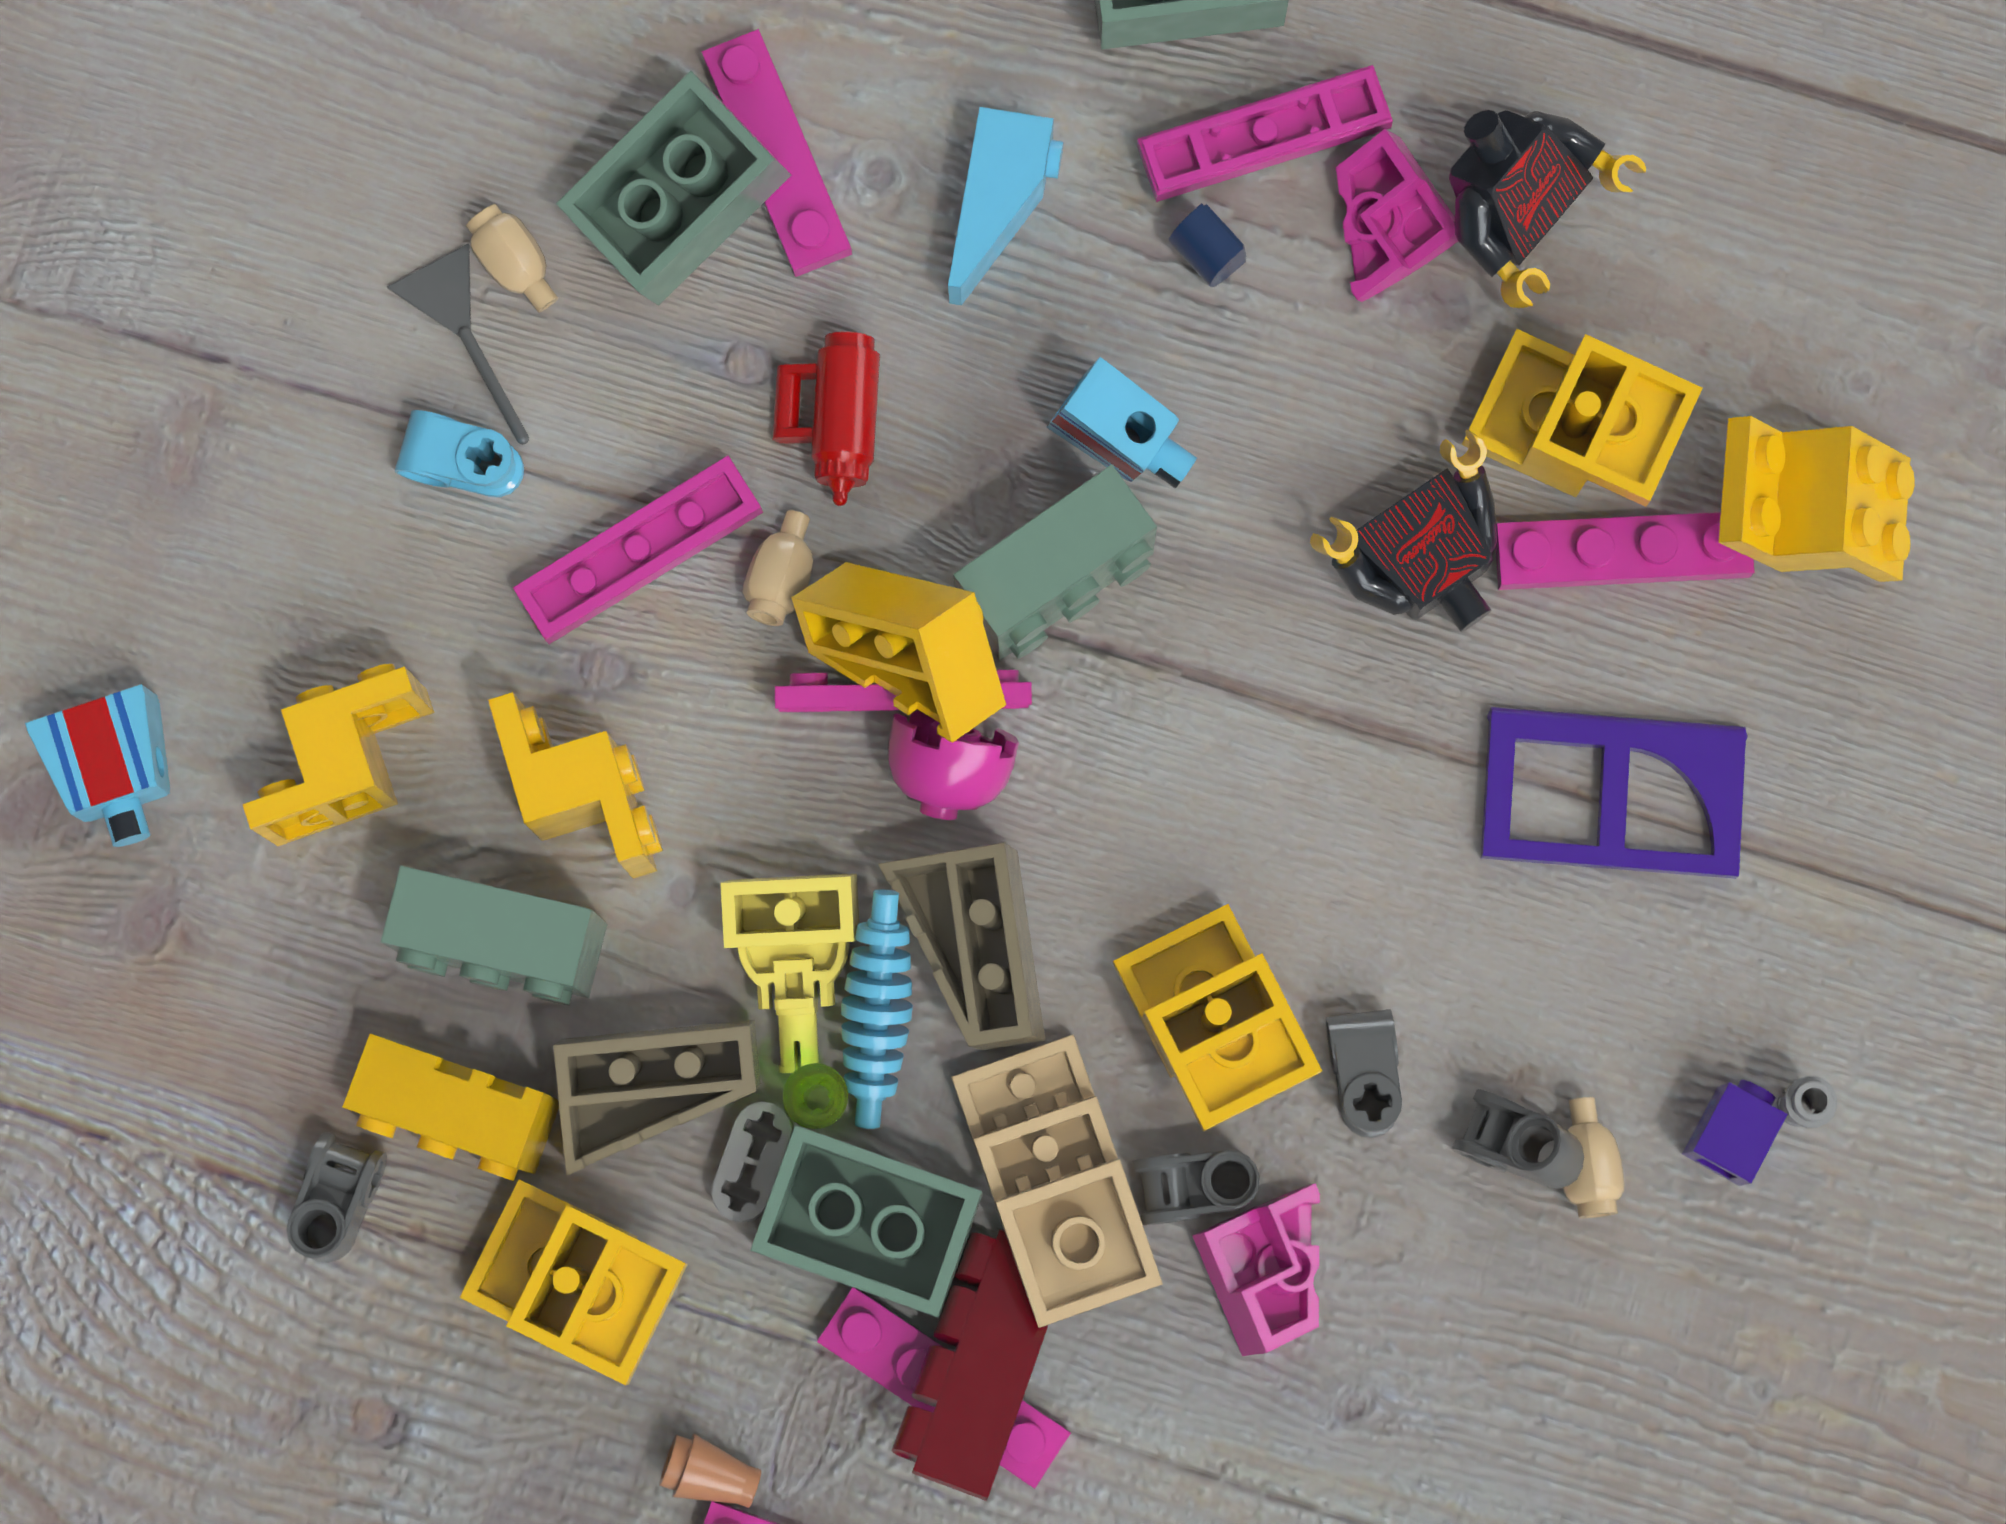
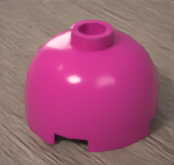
(947, 773)

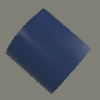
(1208, 245)

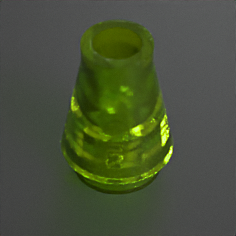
(806, 1080)

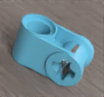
(449, 455)

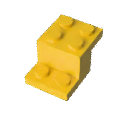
(1583, 416)
(1815, 499)
(338, 754)
(576, 784)
(1217, 1017)
(573, 1282)

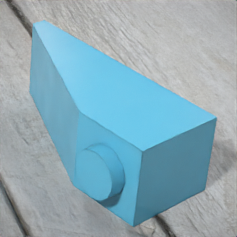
(1002, 188)

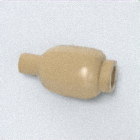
(511, 255)
(779, 571)
(1602, 1173)

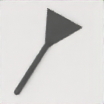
(445, 296)

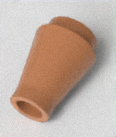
(707, 1473)

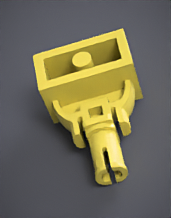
(792, 937)

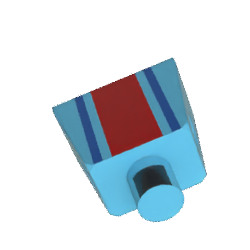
(1096, 420)
(107, 759)

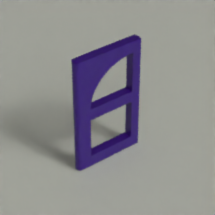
(1701, 753)

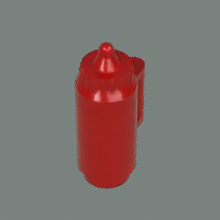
(843, 410)

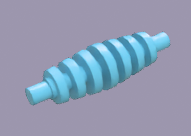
(876, 1009)

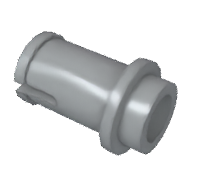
(1821, 1098)

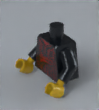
(1519, 184)
(1425, 544)

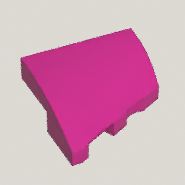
(1391, 215)
(1265, 1270)

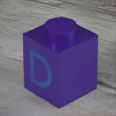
(1736, 1131)

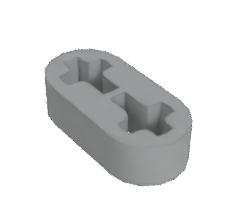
(737, 1156)

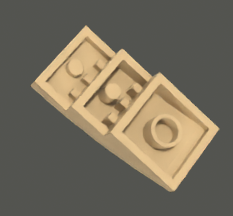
(1056, 1181)

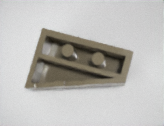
(977, 939)
(646, 1082)

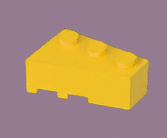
(908, 638)
(450, 1107)

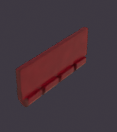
(979, 1383)

